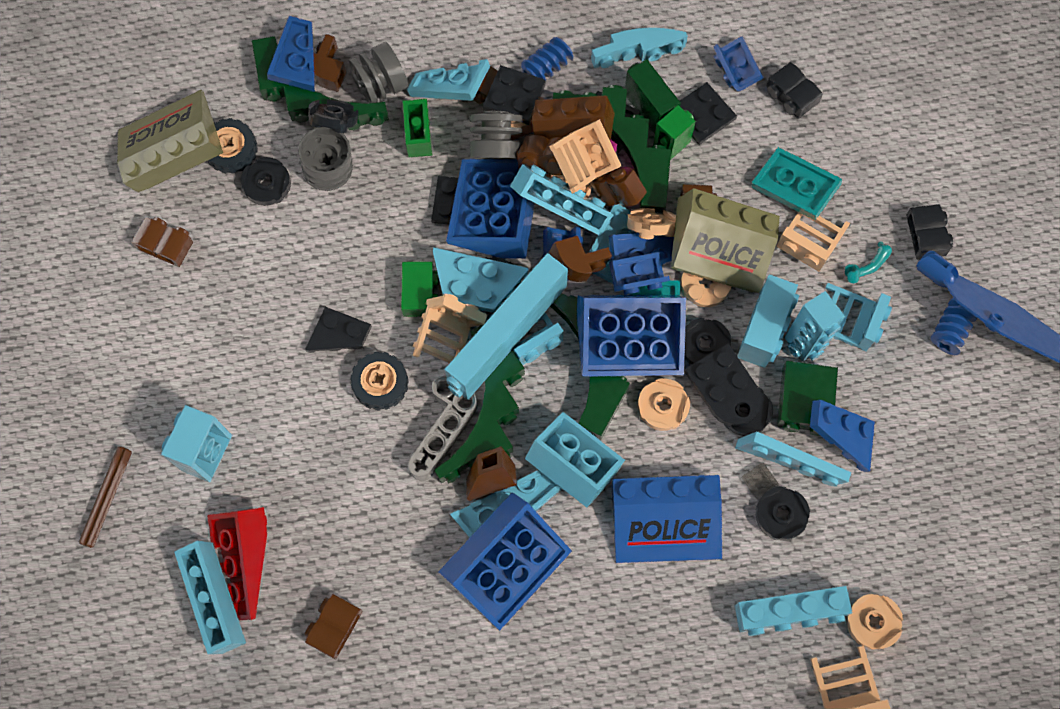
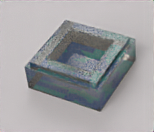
(759, 480)

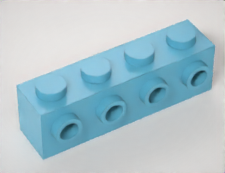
(557, 198)
(814, 327)
(210, 597)
(793, 609)

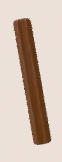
(105, 497)

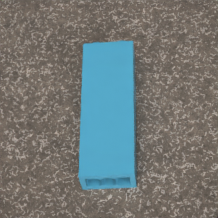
(506, 327)

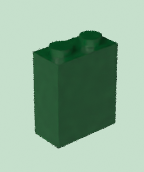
(649, 93)
(799, 388)

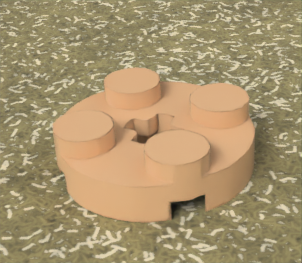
(650, 224)
(699, 294)
(651, 412)
(890, 621)

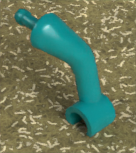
(853, 272)

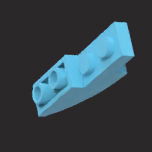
(647, 42)

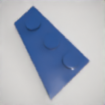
(294, 55)
(632, 245)
(846, 430)

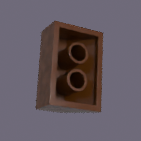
(562, 116)

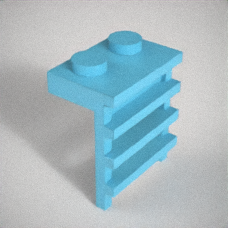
(869, 320)
(539, 342)

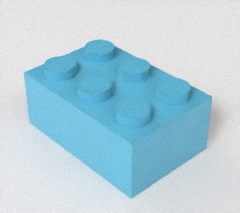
(769, 321)
(196, 443)
(574, 459)

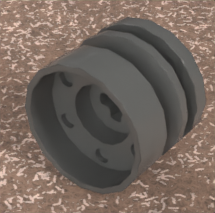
(378, 73)
(495, 135)
(323, 146)

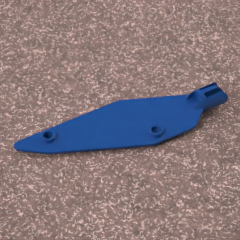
(994, 310)

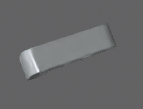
(439, 432)

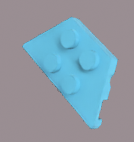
(476, 278)

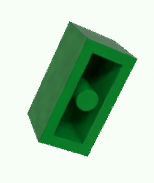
(417, 128)
(675, 130)
(417, 287)

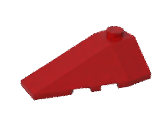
(243, 544)

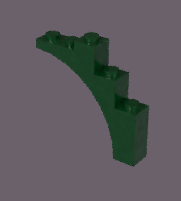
(298, 98)
(631, 132)
(604, 391)
(496, 409)

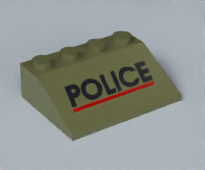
(167, 142)
(723, 240)

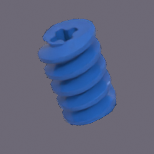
(548, 58)
(952, 328)

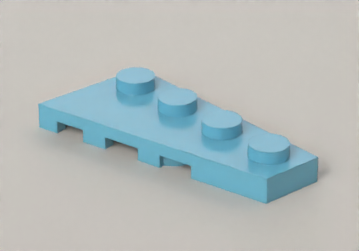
(788, 456)
(533, 488)

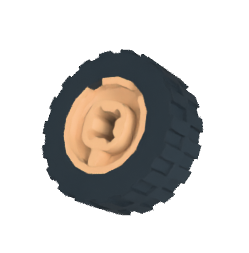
(237, 144)
(379, 381)

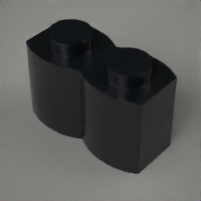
(794, 90)
(929, 230)

